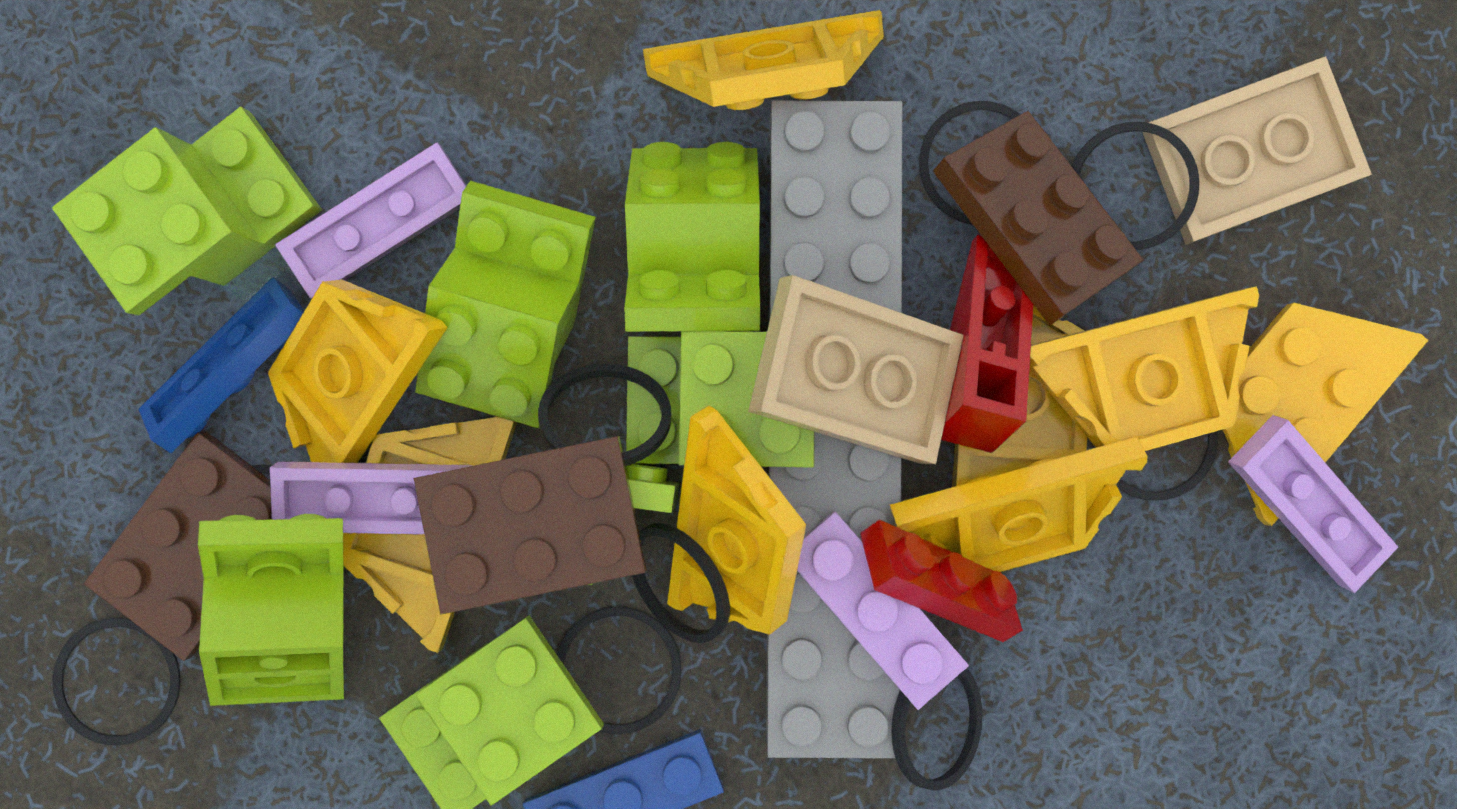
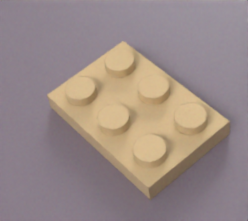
(1259, 149)
(856, 371)

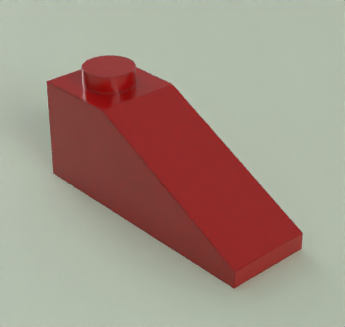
(994, 357)

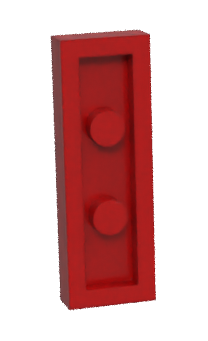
(940, 581)

